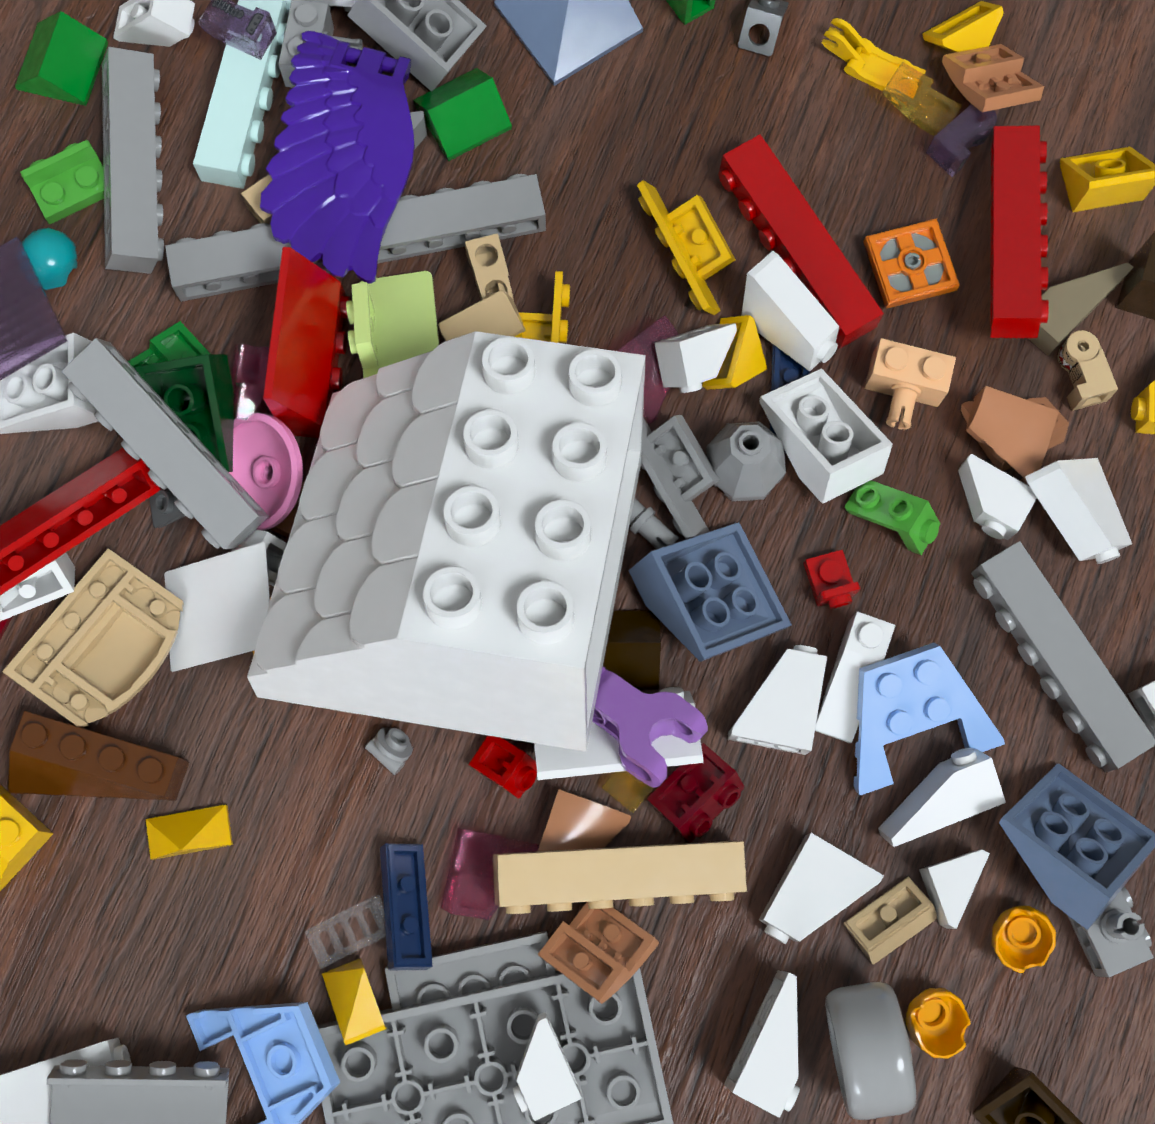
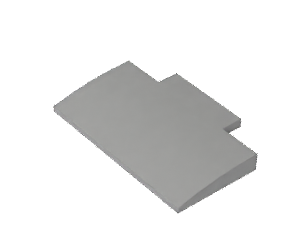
(463, 1033)

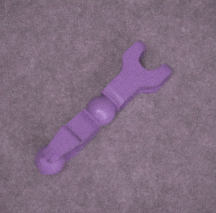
(641, 718)

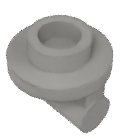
(390, 748)

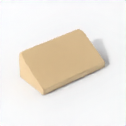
(491, 315)
(891, 920)

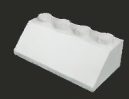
(603, 752)

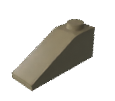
(1074, 302)

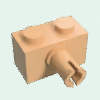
(910, 377)

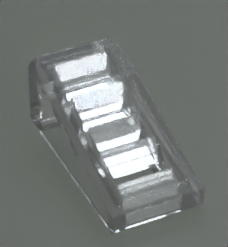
(376, 907)

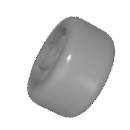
(871, 1051)

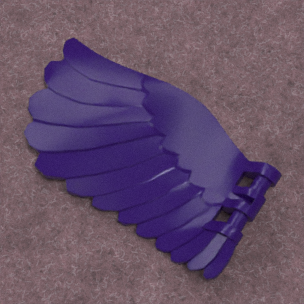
(340, 155)

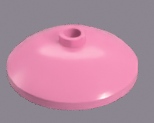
(267, 465)

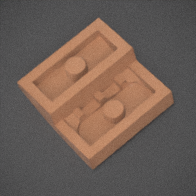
(991, 77)
(598, 950)

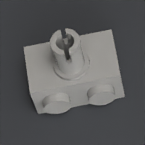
(303, 17)
(1115, 938)

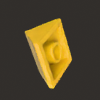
(1107, 178)

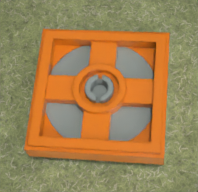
(911, 263)

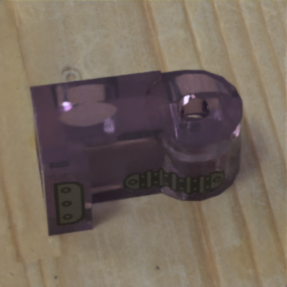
(239, 26)
(952, 143)

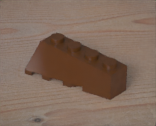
(74, 761)

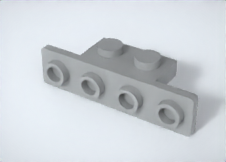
(678, 472)

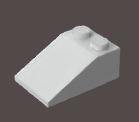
(39, 394)
(826, 435)
(769, 1056)

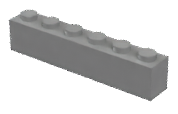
(130, 161)
(164, 444)
(1062, 658)

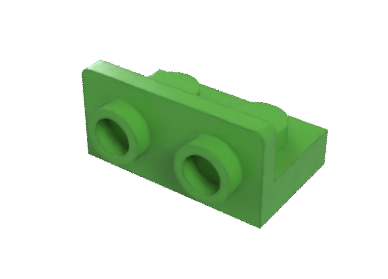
(66, 181)

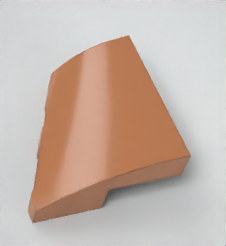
(1012, 429)
(580, 824)

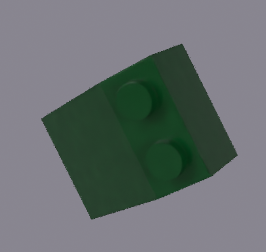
(201, 396)

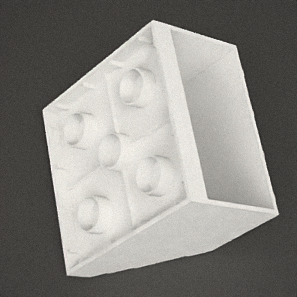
(462, 541)

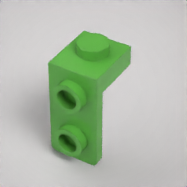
(898, 511)

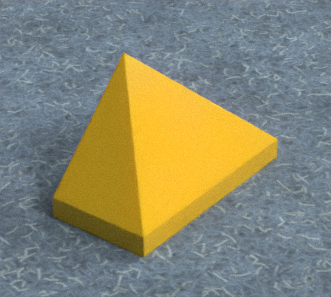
(967, 29)
(743, 358)
(189, 832)
(353, 1001)

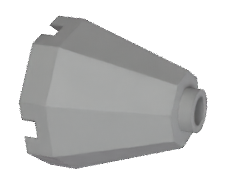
(746, 460)

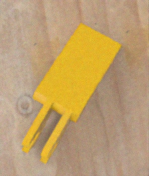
(862, 57)

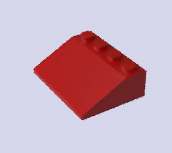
(305, 344)

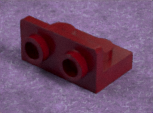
(697, 794)

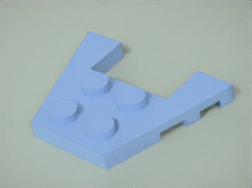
(909, 697)
(280, 1053)

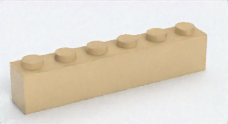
(619, 874)

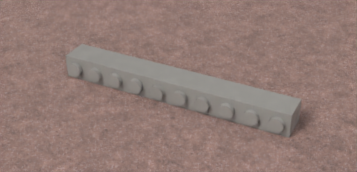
(417, 227)

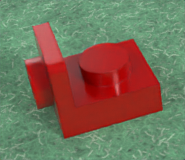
(831, 580)
(505, 765)

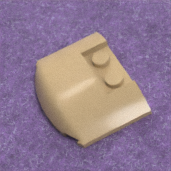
(99, 642)

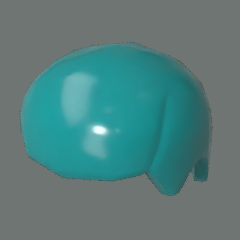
(51, 255)

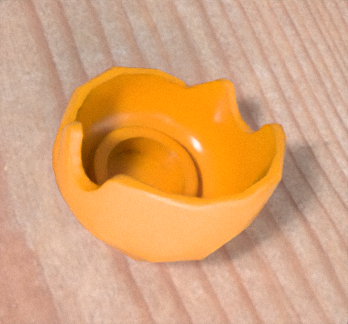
(1023, 938)
(937, 1022)

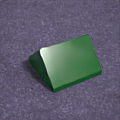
(62, 60)
(464, 113)

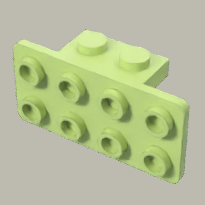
(392, 320)

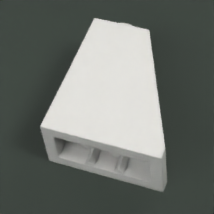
(789, 313)
(1081, 507)
(785, 705)
(815, 889)

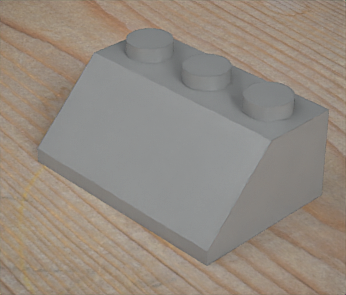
(424, 30)

